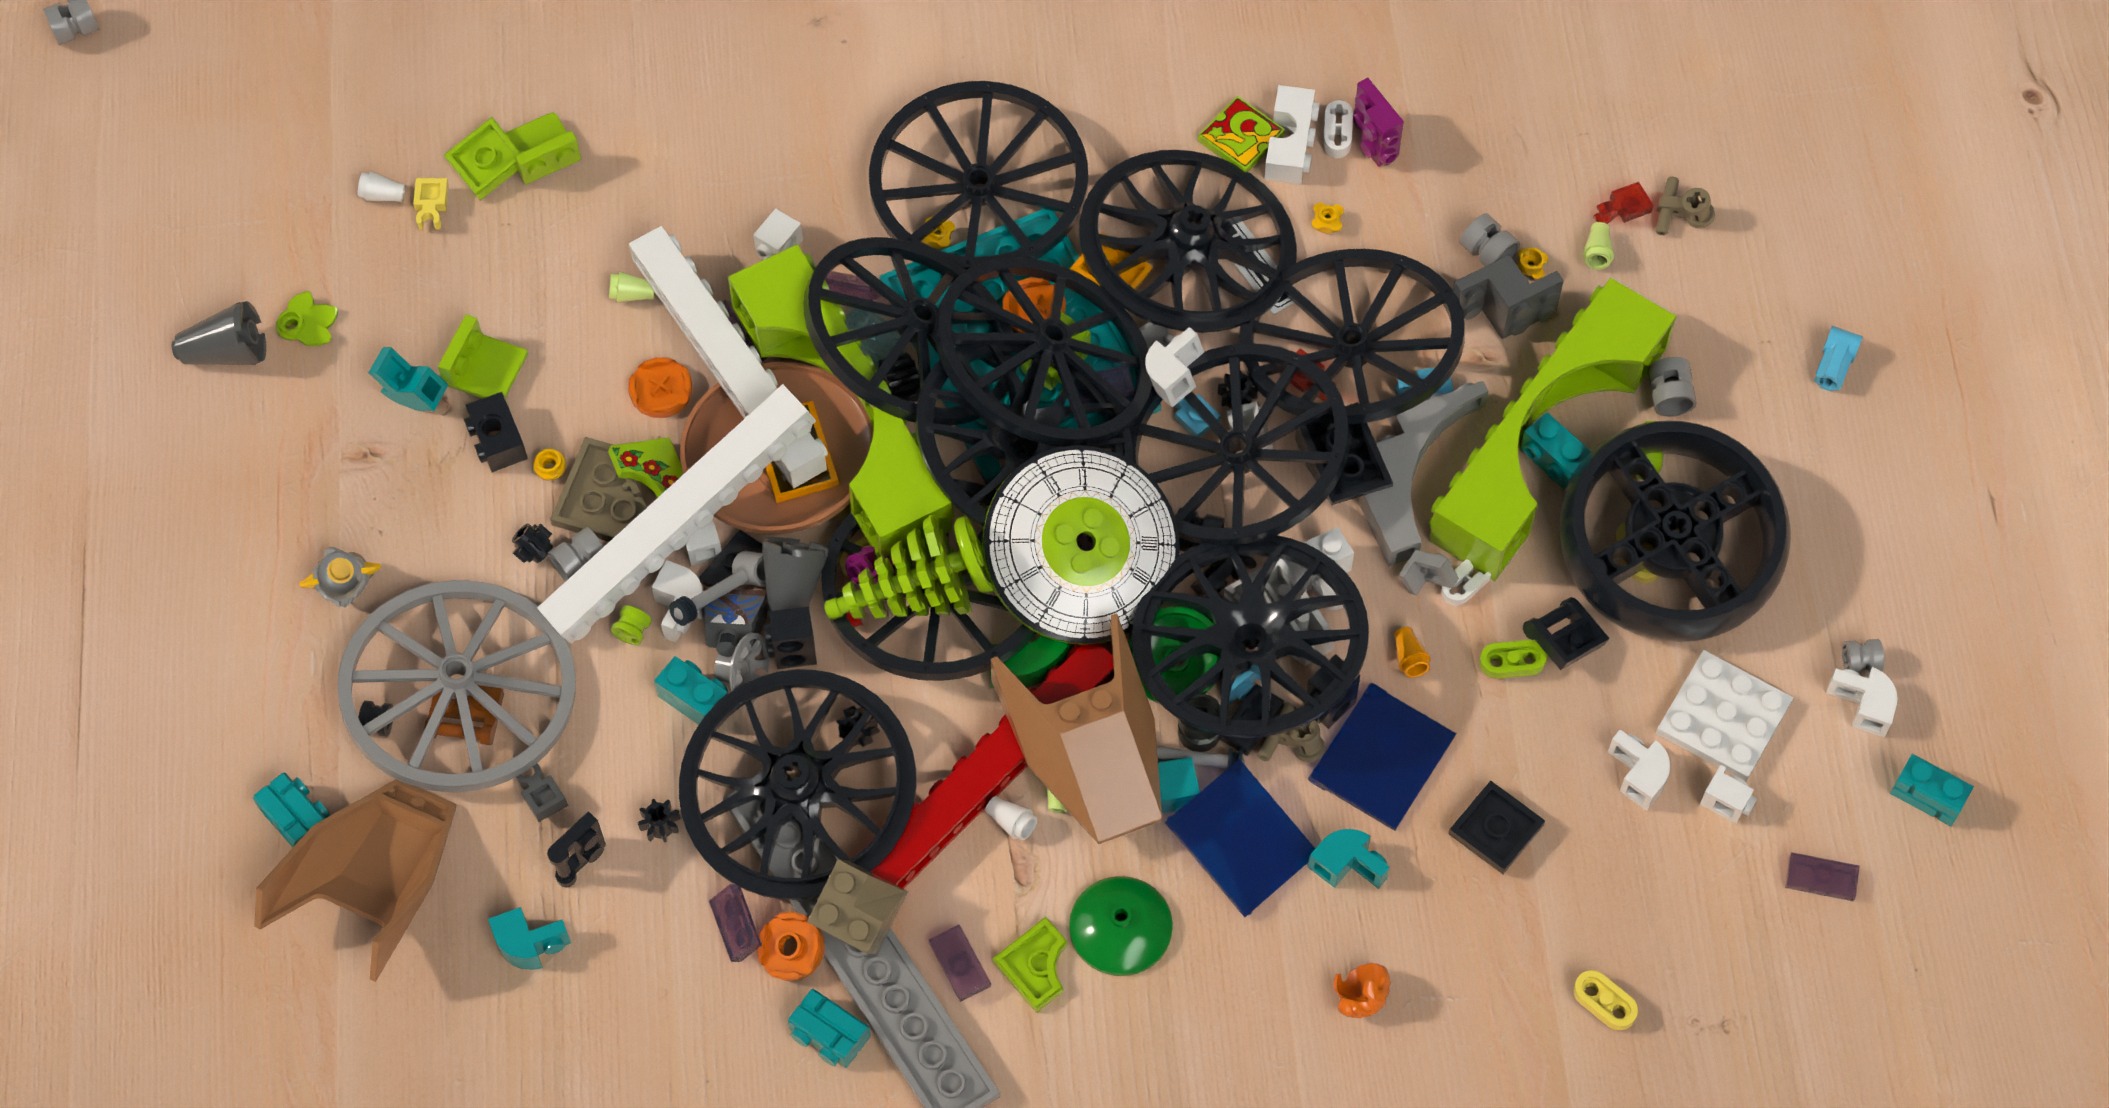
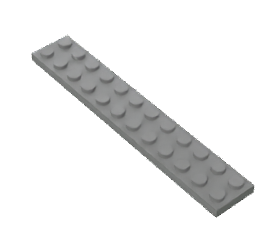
(886, 990)

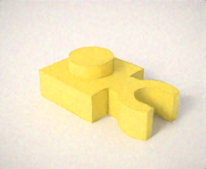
(429, 198)

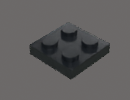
(1496, 827)

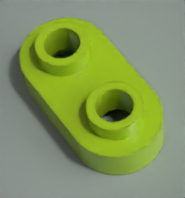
(1511, 658)

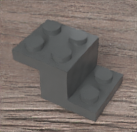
(1508, 297)

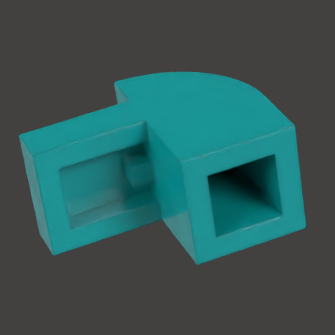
(406, 384)
(1347, 851)
(524, 946)

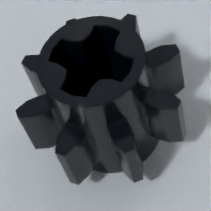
(1248, 391)
(532, 543)
(851, 718)
(656, 812)

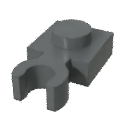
(541, 794)

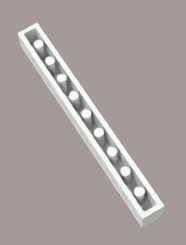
(718, 342)
(677, 515)

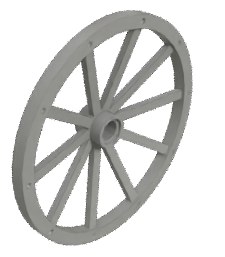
(456, 688)

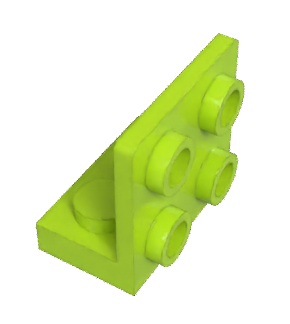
(479, 362)

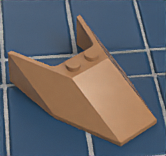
(1091, 747)
(367, 859)

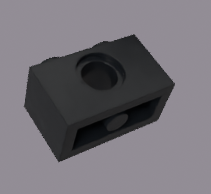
(494, 415)

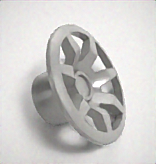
(742, 665)

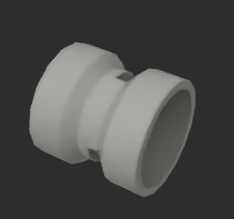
(1860, 656)

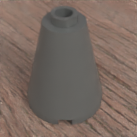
(223, 339)
(791, 571)

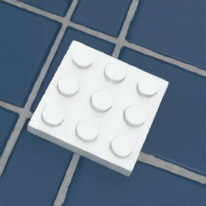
(1724, 715)

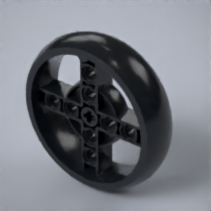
(1747, 484)

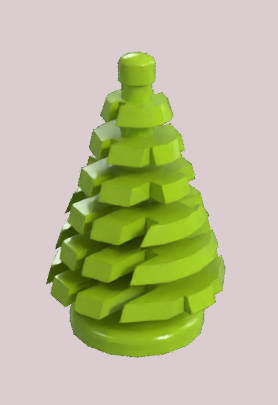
(926, 574)

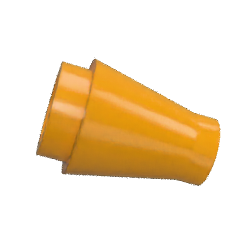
(1411, 654)

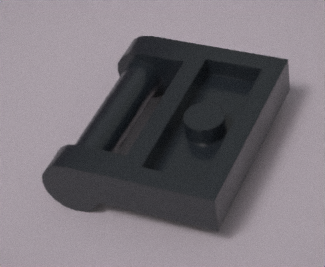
(1573, 640)
(585, 845)

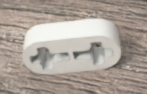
(1343, 129)
(1471, 587)

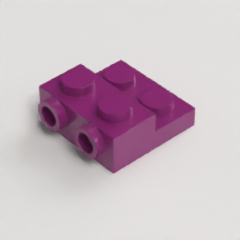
(1379, 123)

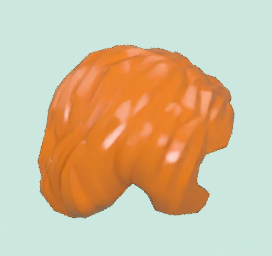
(1363, 990)

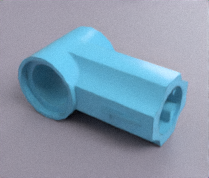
(1838, 354)

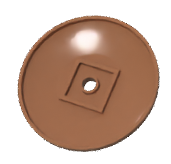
(845, 431)

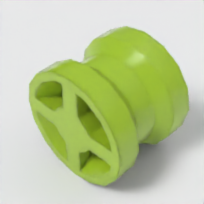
(631, 625)

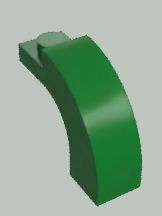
(1036, 660)

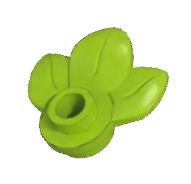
(310, 318)

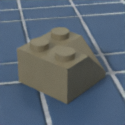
(857, 906)

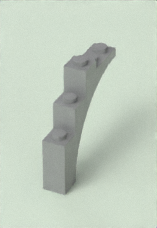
(1390, 509)

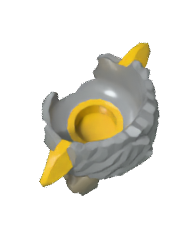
(340, 576)

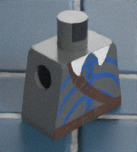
(733, 617)

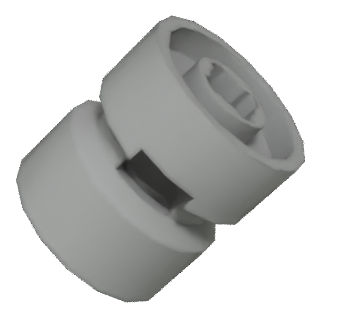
(70, 20)
(1486, 239)
(1672, 386)
(571, 557)

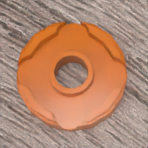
(808, 952)

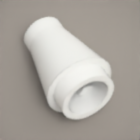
(379, 188)
(1014, 819)

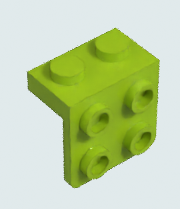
(544, 147)

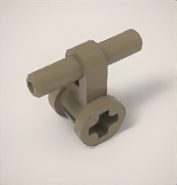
(1685, 206)
(1296, 738)

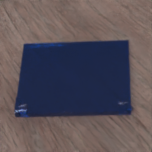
(1382, 756)
(1241, 838)

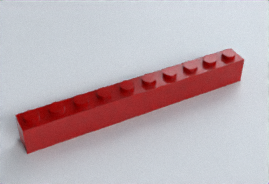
(984, 772)

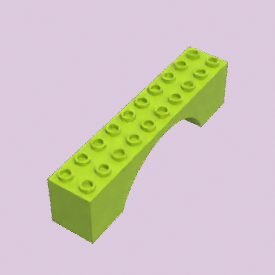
(1606, 350)
(893, 485)

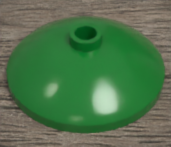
(1193, 668)
(1120, 946)

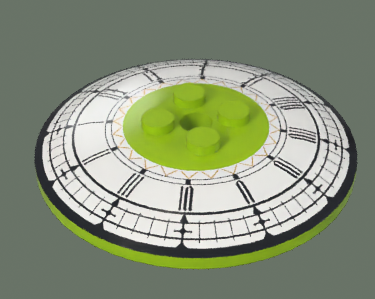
(1035, 551)

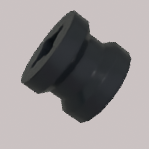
(370, 711)

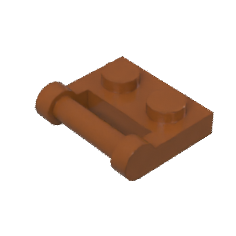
(478, 713)

